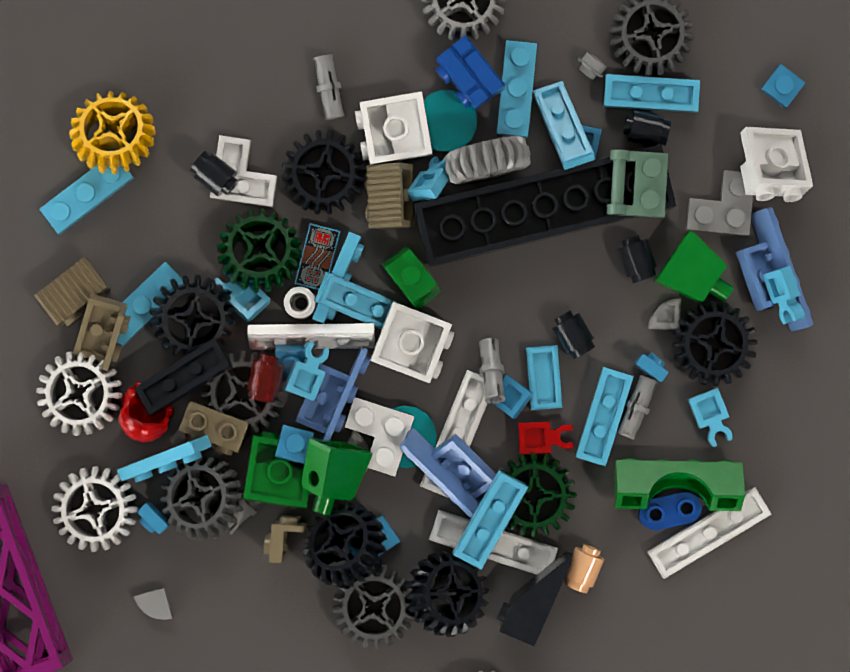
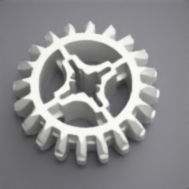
(88, 405)
(98, 523)

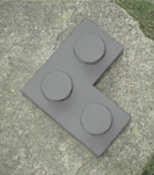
(726, 216)

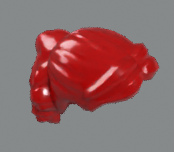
(136, 420)

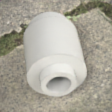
(290, 300)

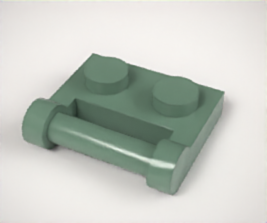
(648, 184)

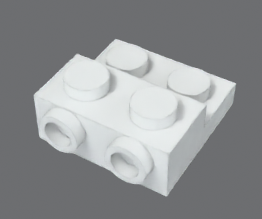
(394, 129)
(775, 164)
(412, 343)

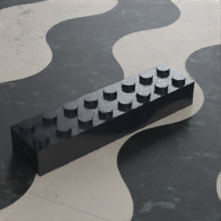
(524, 210)

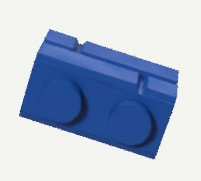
(469, 73)

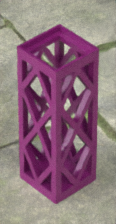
(34, 592)

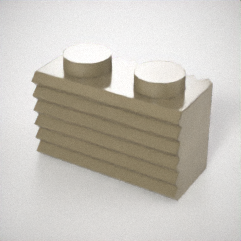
(387, 196)
(71, 291)

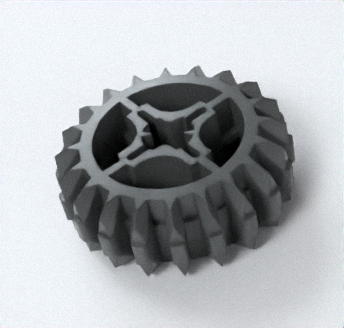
(654, 48)
(260, 415)
(191, 476)
(391, 626)

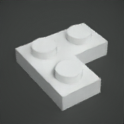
(251, 186)
(386, 426)

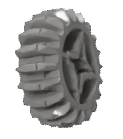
(451, 8)
(487, 160)

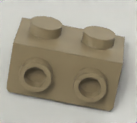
(101, 328)
(222, 429)
(276, 541)

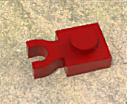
(538, 437)

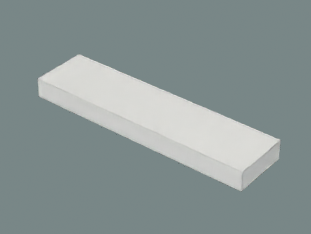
(322, 335)
(463, 417)
(707, 534)
(509, 549)

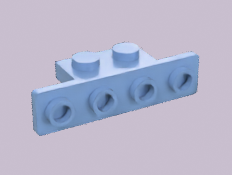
(767, 257)
(335, 390)
(452, 468)

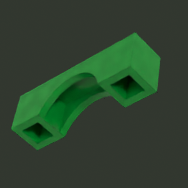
(716, 483)

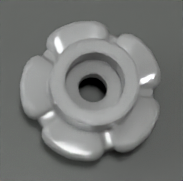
(591, 66)

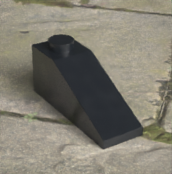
(532, 603)

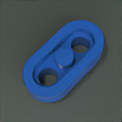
(670, 511)

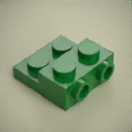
(273, 478)

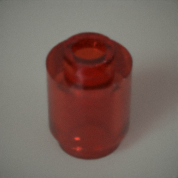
(265, 378)

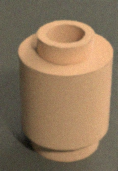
(584, 568)

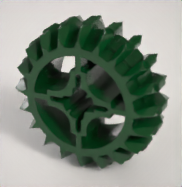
(242, 233)
(561, 494)

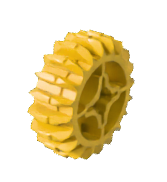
(128, 116)

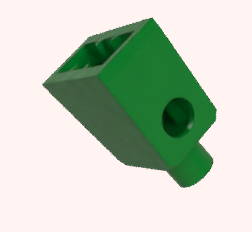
(694, 271)
(411, 277)
(333, 471)

